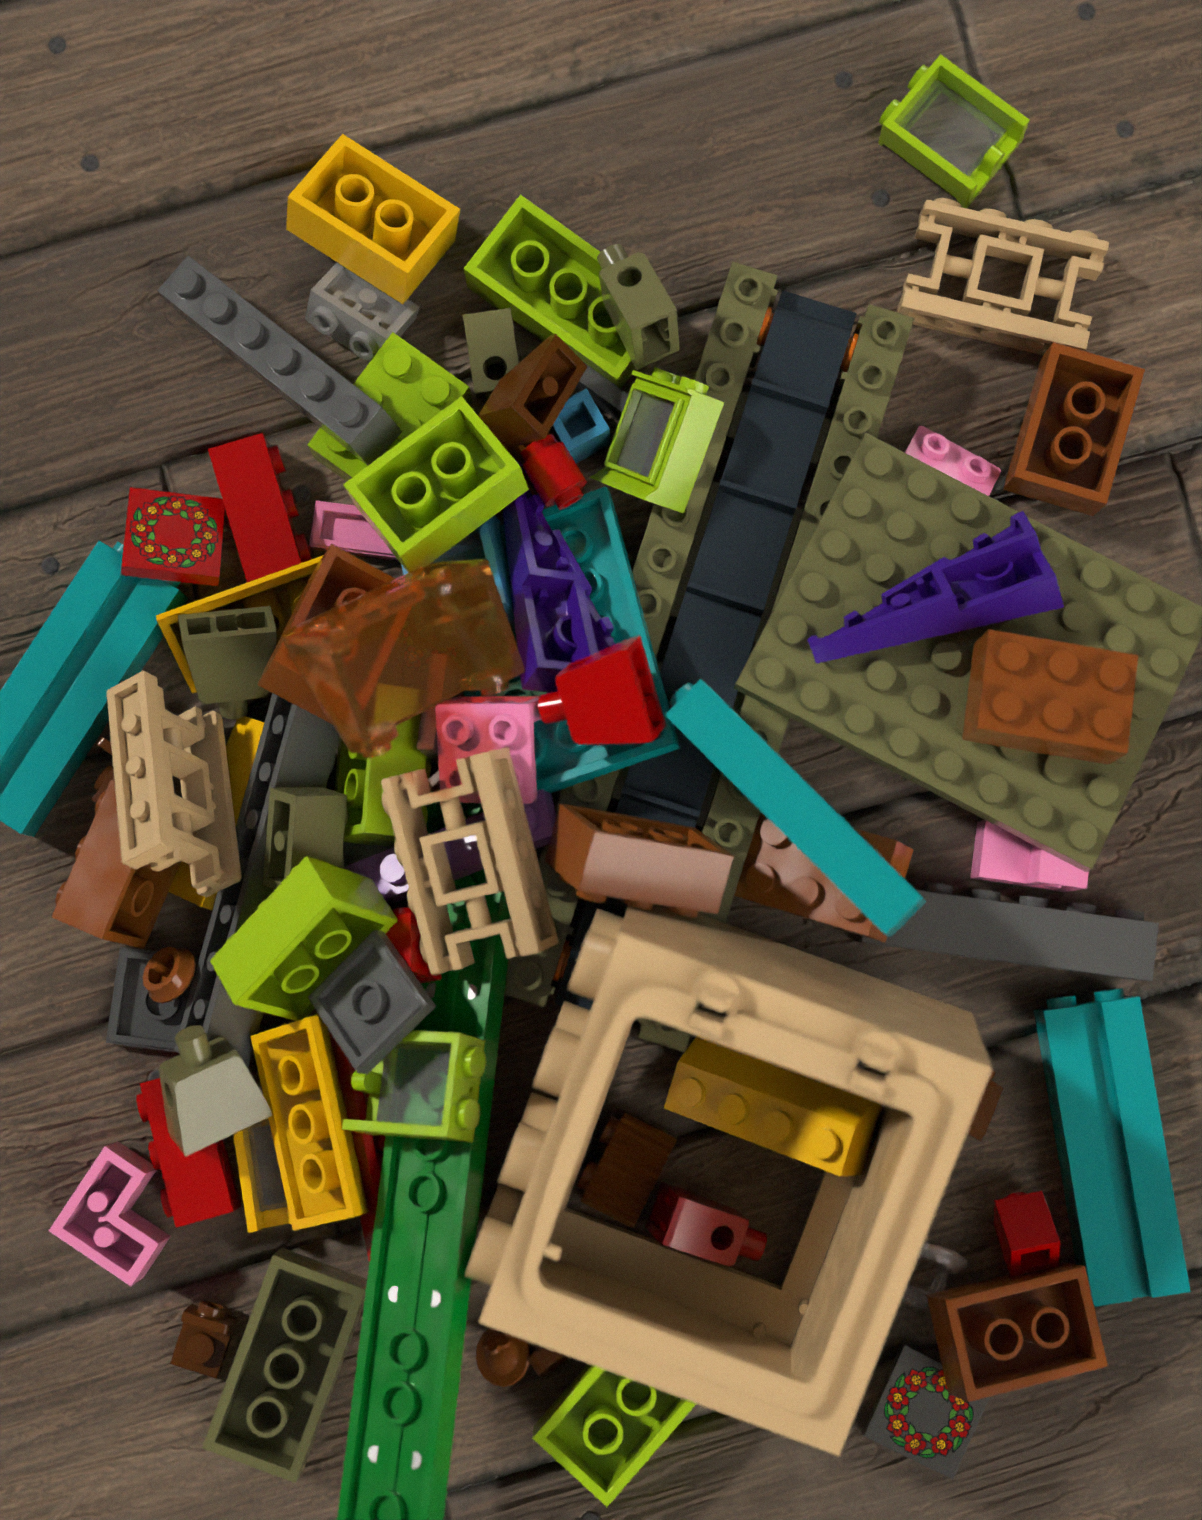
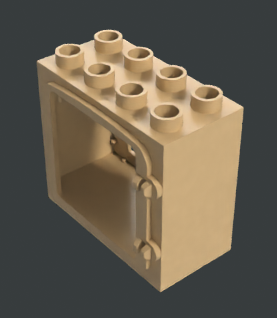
(684, 1324)

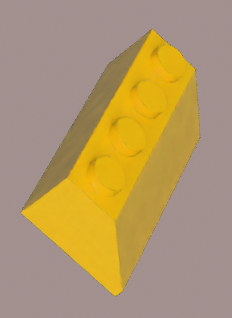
(774, 1107)

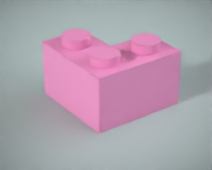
(1013, 861)
(101, 1219)

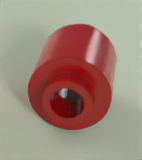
(553, 472)

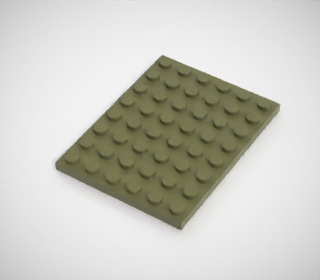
(911, 698)

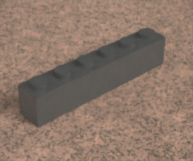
(280, 361)
(1029, 933)

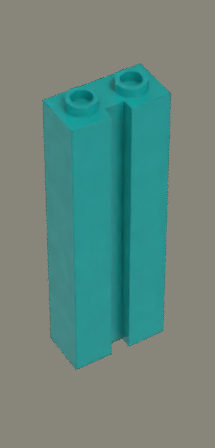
(58, 690)
(794, 807)
(1111, 1147)

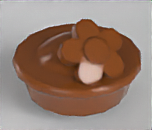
(169, 973)
(502, 1357)

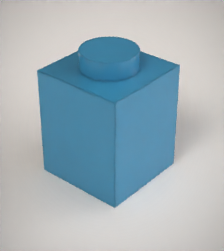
(582, 427)

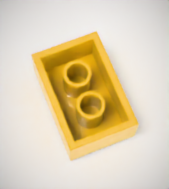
(372, 218)

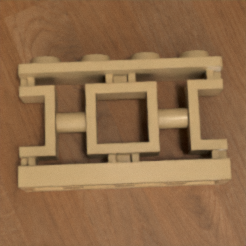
(991, 315)
(152, 820)
(504, 851)

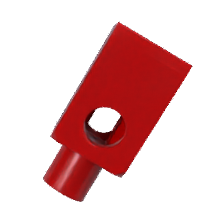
(607, 697)
(687, 1221)

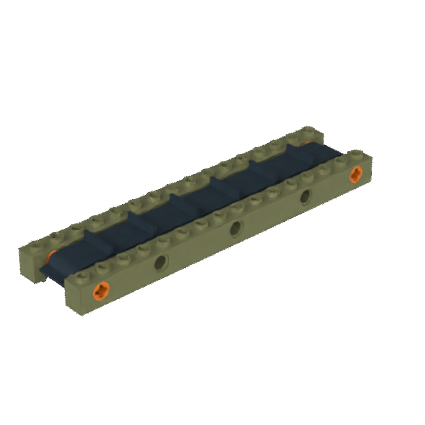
(727, 567)

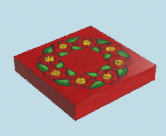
(173, 537)

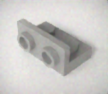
(356, 312)

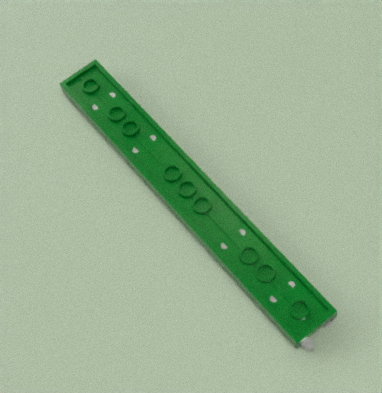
(419, 1263)

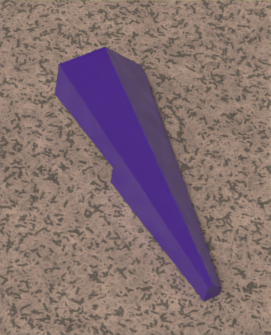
(987, 585)
(549, 597)

